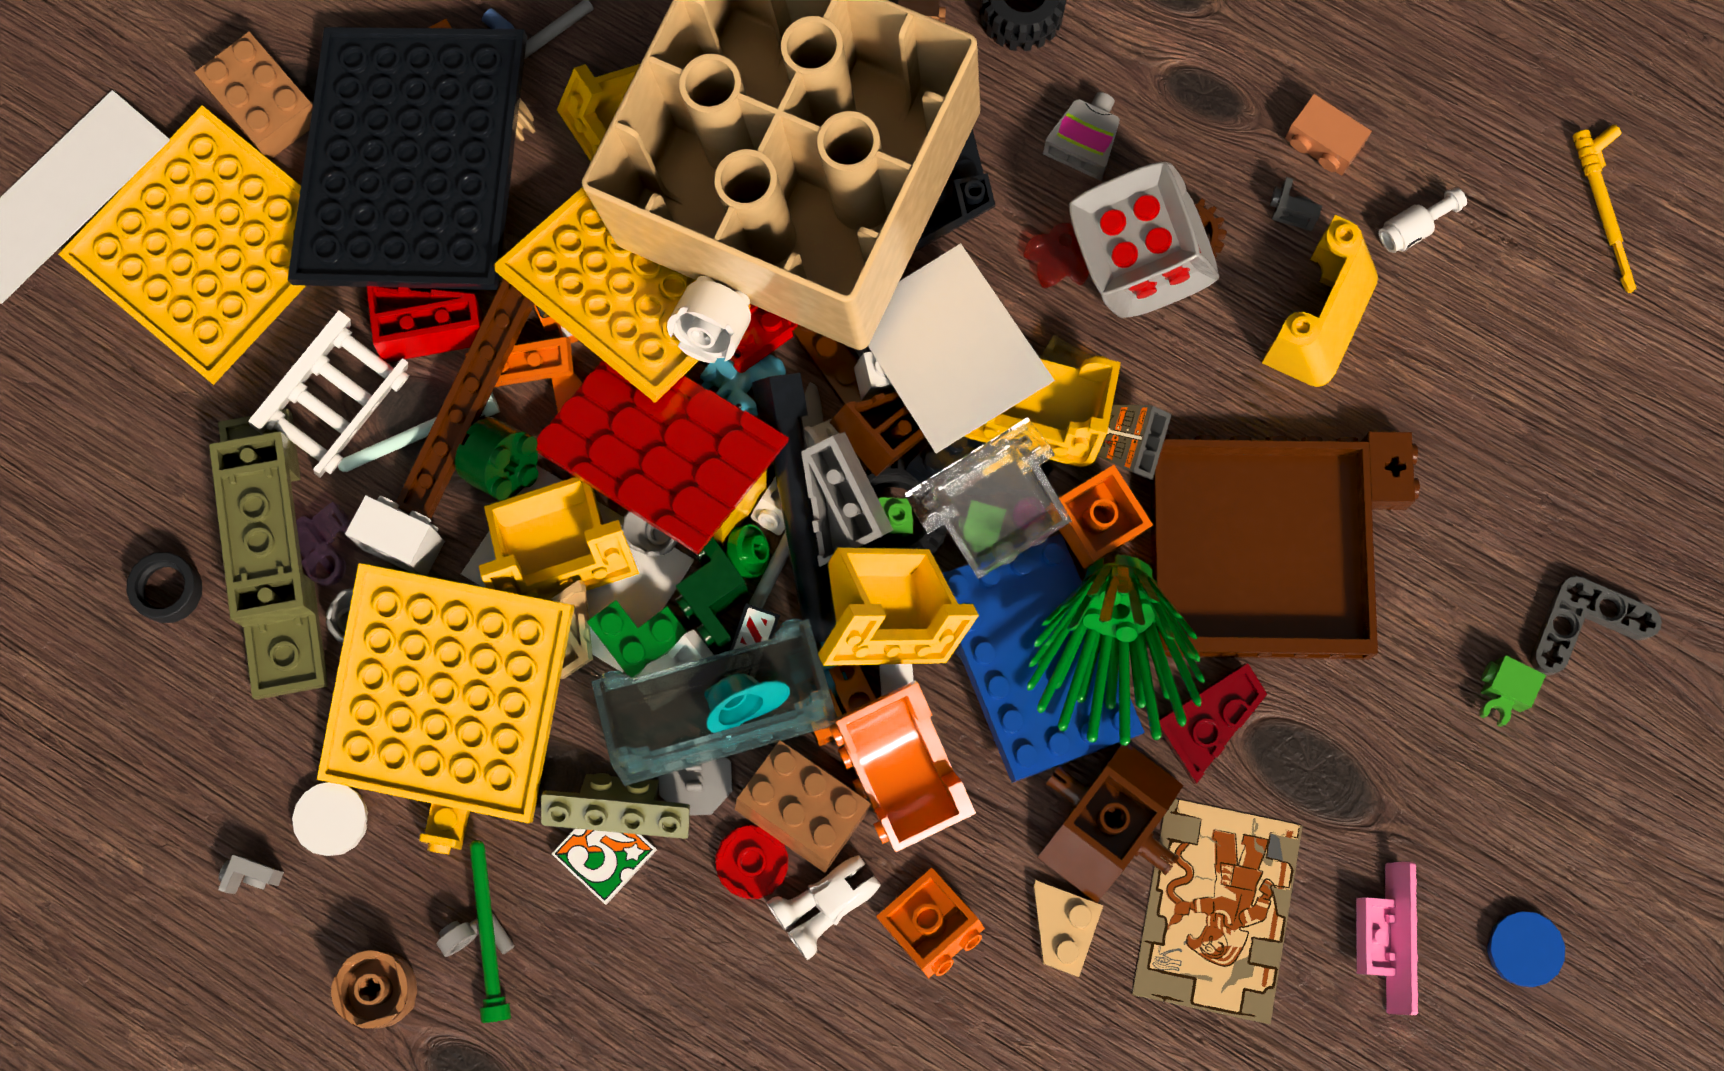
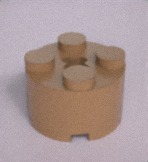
(358, 975)

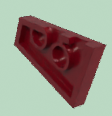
(1209, 727)

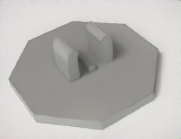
(699, 786)

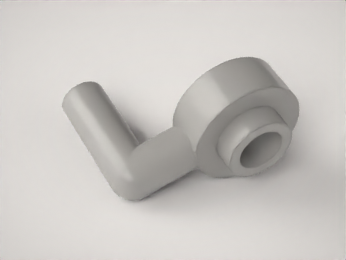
(457, 936)

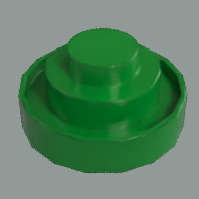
(748, 550)

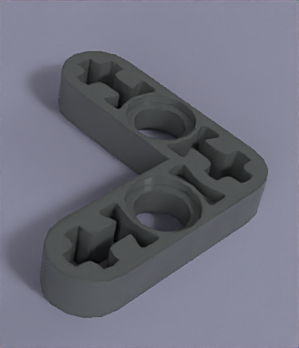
(1576, 613)

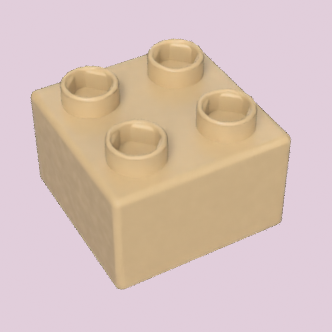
(789, 150)

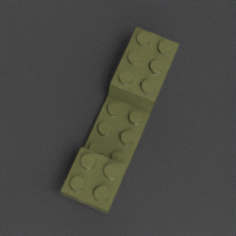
(264, 558)

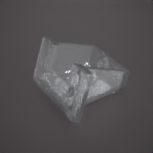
(994, 499)

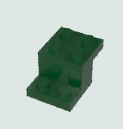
(710, 594)

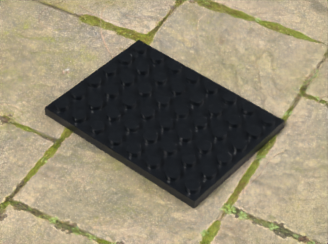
(409, 158)

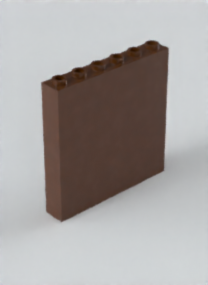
(1267, 545)

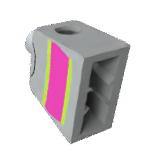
(1085, 136)

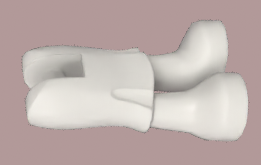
(831, 897)

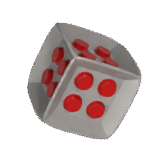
(1143, 240)

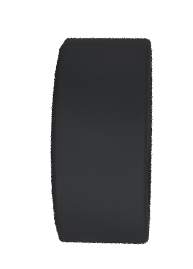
(145, 568)

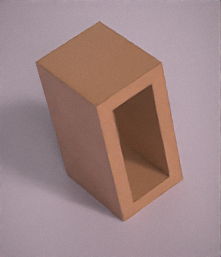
(1327, 135)

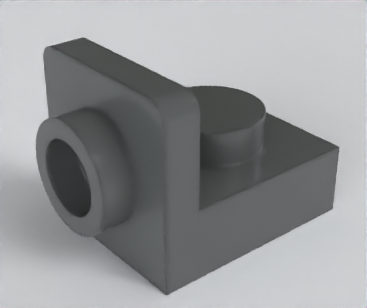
(1294, 211)

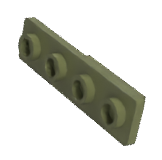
(613, 807)

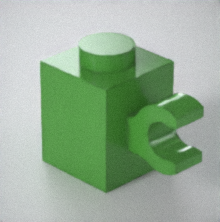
(1510, 686)

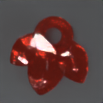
(1057, 260)

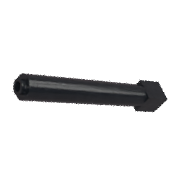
(782, 405)

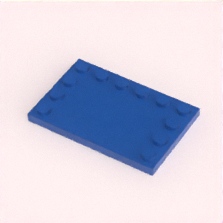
(998, 654)

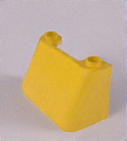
(1314, 346)
(1068, 412)

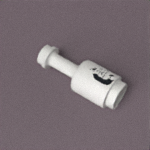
(1418, 222)

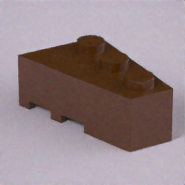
(878, 429)

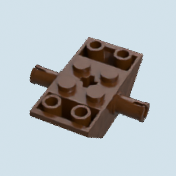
(1090, 851)

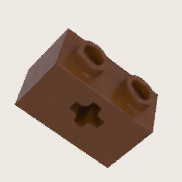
(1401, 455)

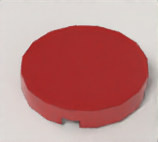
(751, 862)

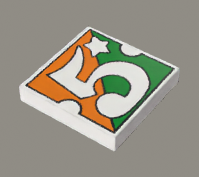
(603, 859)

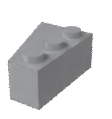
(841, 498)

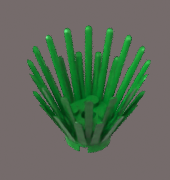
(1117, 608)

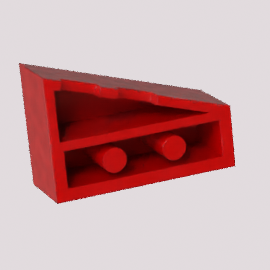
(421, 323)

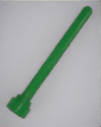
(494, 1005)

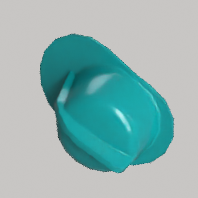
(742, 699)

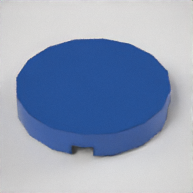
(1526, 949)

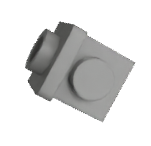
(255, 874)

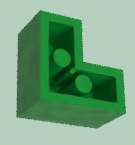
(632, 645)

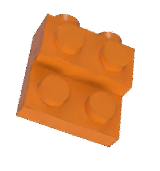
(931, 924)

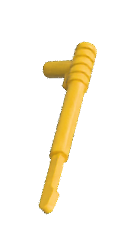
(1593, 161)

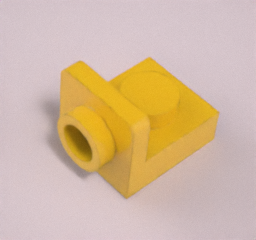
(445, 829)

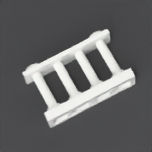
(315, 361)

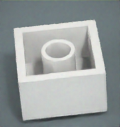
(395, 536)

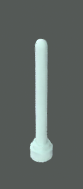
(401, 440)

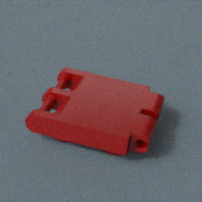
(761, 338)

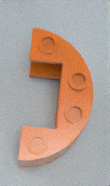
(901, 767)

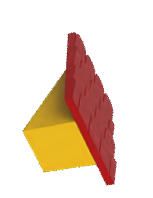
(675, 462)

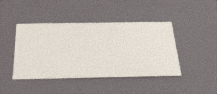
(71, 186)

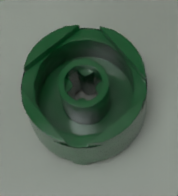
(497, 458)

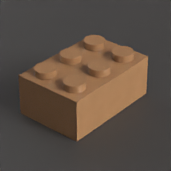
(257, 95)
(802, 806)

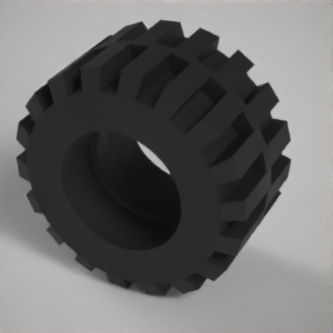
(1022, 28)

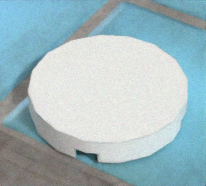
(330, 819)

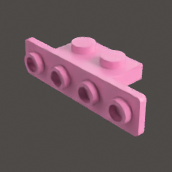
(1389, 938)

